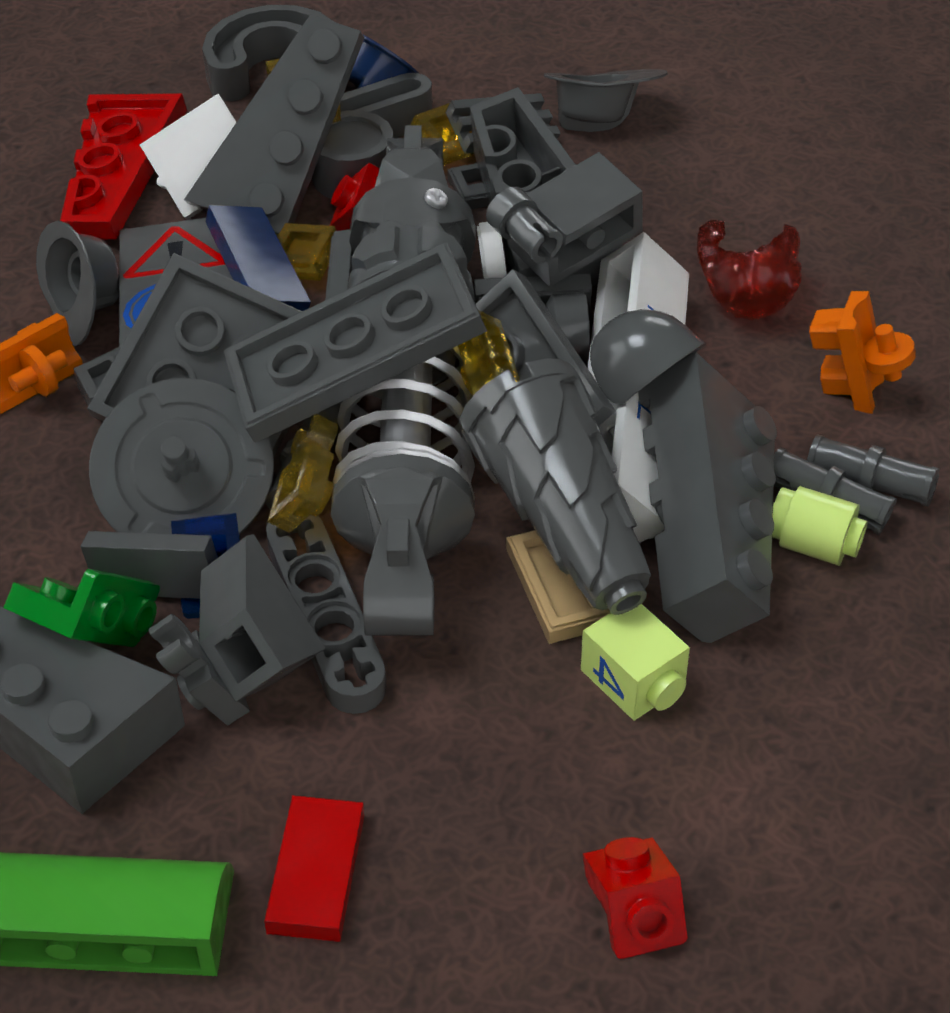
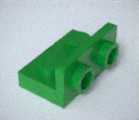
(99, 610)

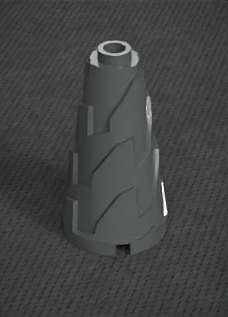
(559, 475)

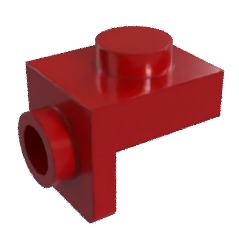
(638, 894)

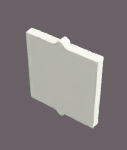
(186, 148)

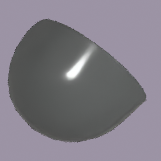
(637, 350)

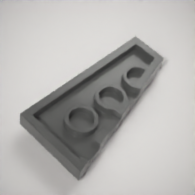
(284, 128)

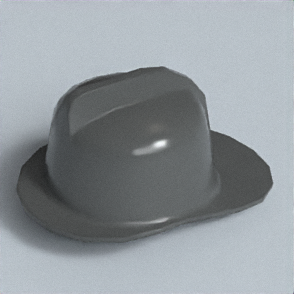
(598, 100)
(76, 276)

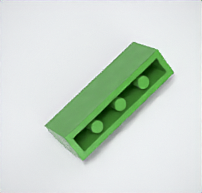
(113, 913)

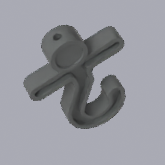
(367, 113)

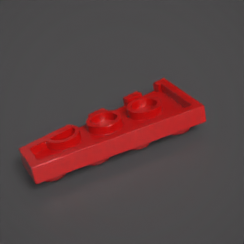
(111, 162)

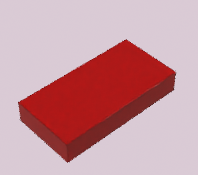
(315, 868)

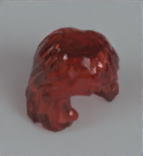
(753, 281)

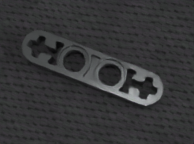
(328, 607)

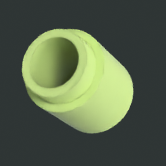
(817, 524)

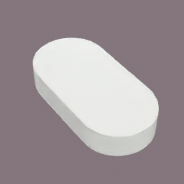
(491, 251)

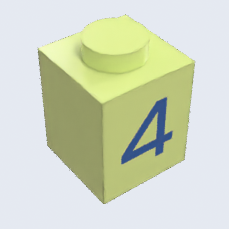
(635, 661)

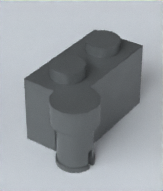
(569, 218)

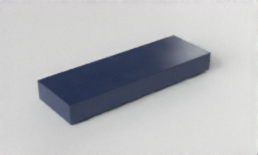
(255, 253)

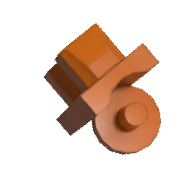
(867, 351)
(36, 361)

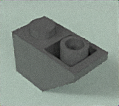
(251, 621)

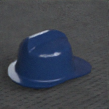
(377, 64)

